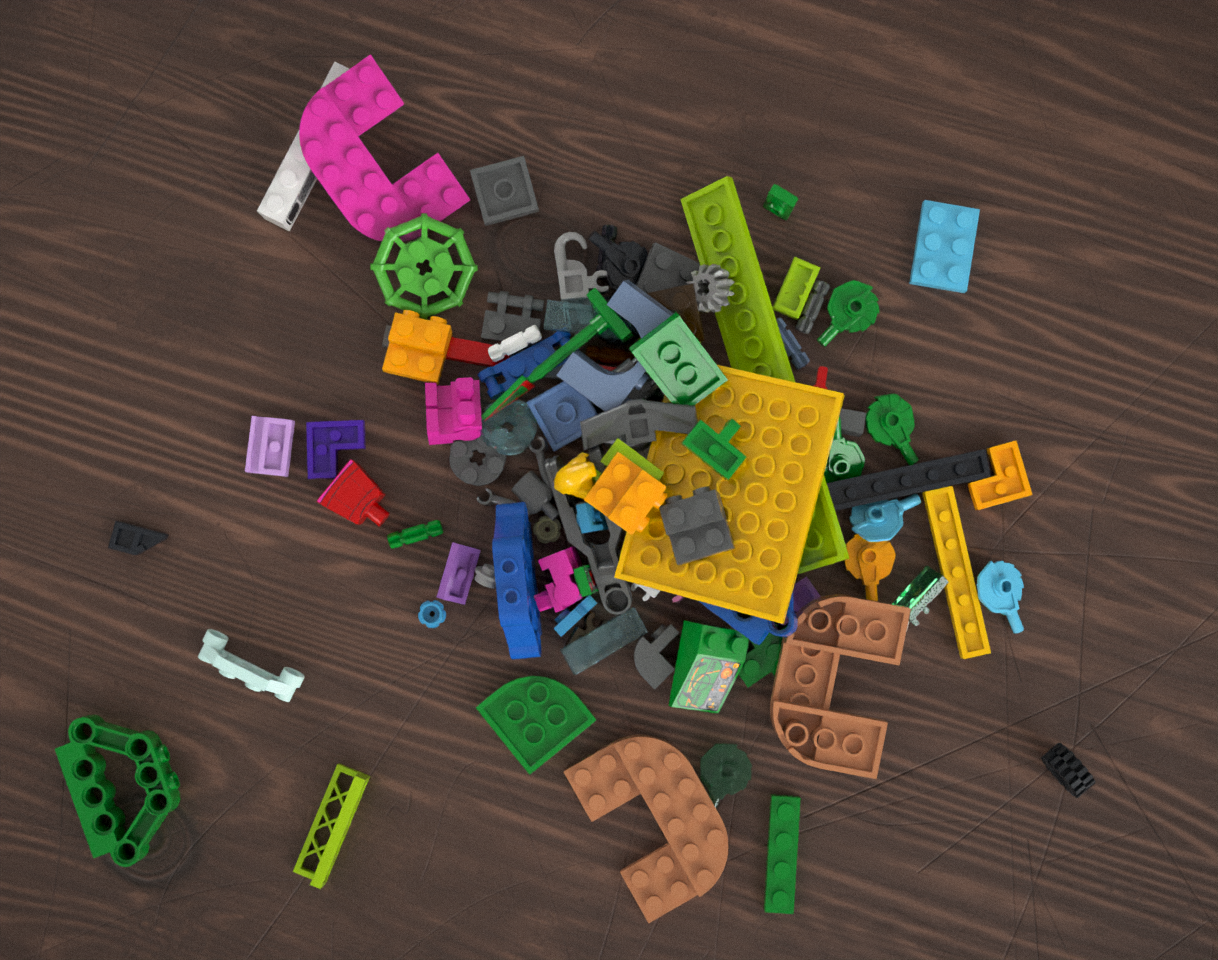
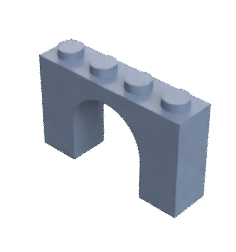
(603, 386)

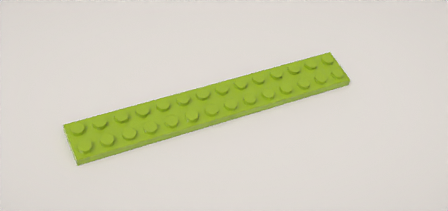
(752, 330)

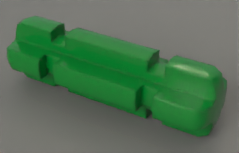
(415, 534)

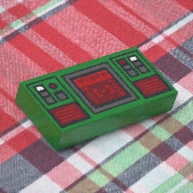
(585, 580)

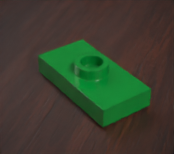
(780, 202)

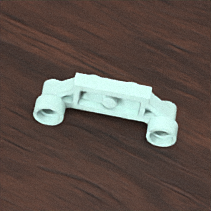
(253, 676)

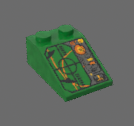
(706, 666)

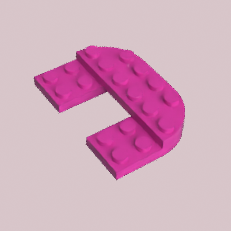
(349, 171)

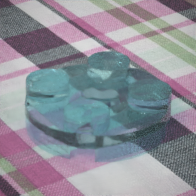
(522, 433)

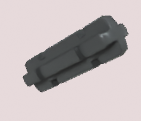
(812, 307)

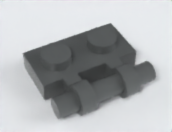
(500, 325)

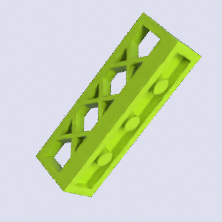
(337, 831)

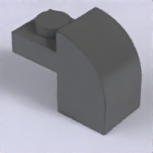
(649, 661)

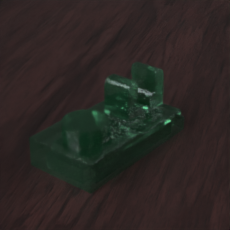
(921, 592)

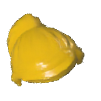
(576, 477)

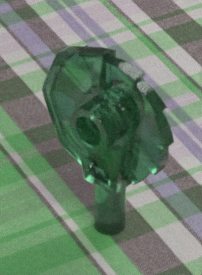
(725, 770)

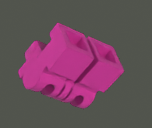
(453, 411)
(564, 589)

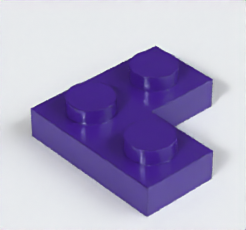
(326, 439)

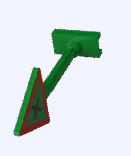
(604, 319)

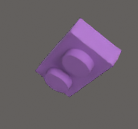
(458, 573)

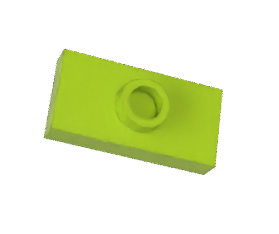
(796, 288)

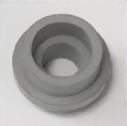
(485, 575)

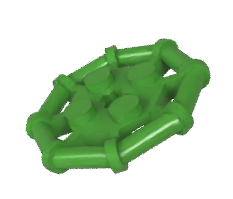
(417, 251)

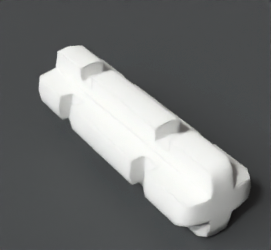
(514, 343)

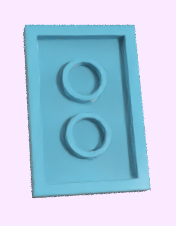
(944, 246)

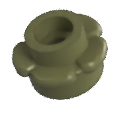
(546, 537)

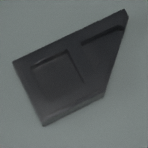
(133, 538)

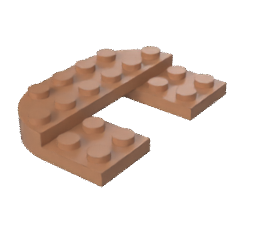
(808, 674)
(679, 804)

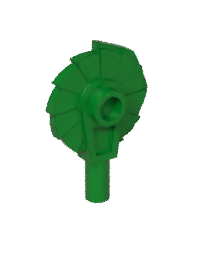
(850, 309)
(891, 422)
(844, 458)

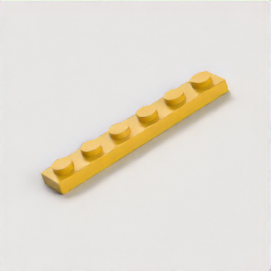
(956, 568)

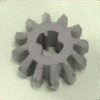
(711, 287)

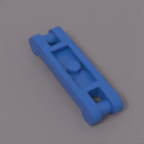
(521, 364)

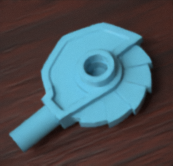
(881, 519)
(1000, 590)

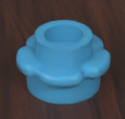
(424, 614)

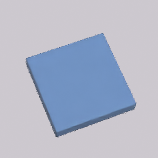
(560, 413)

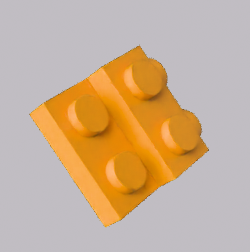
(417, 347)
(626, 494)

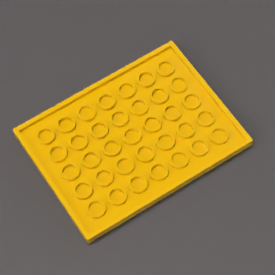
(766, 500)

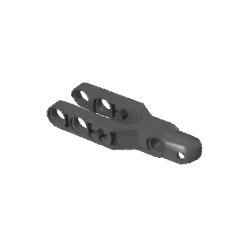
(602, 557)

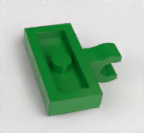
(715, 448)

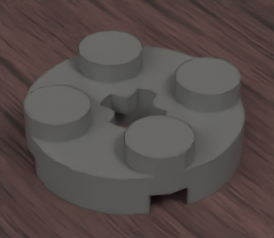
(470, 472)

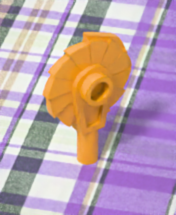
(869, 562)

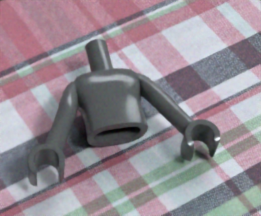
(530, 489)

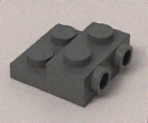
(696, 525)

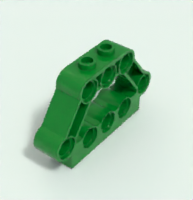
(82, 784)

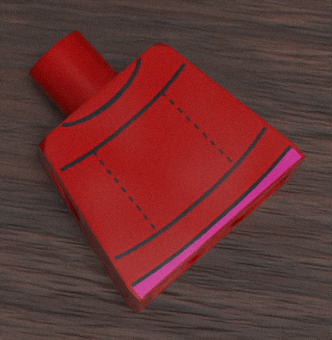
(355, 496)

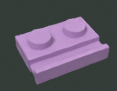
(269, 446)

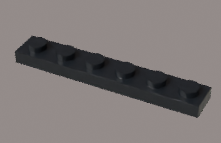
(909, 479)

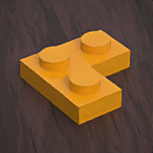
(1009, 478)

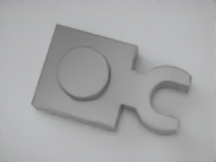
(576, 283)

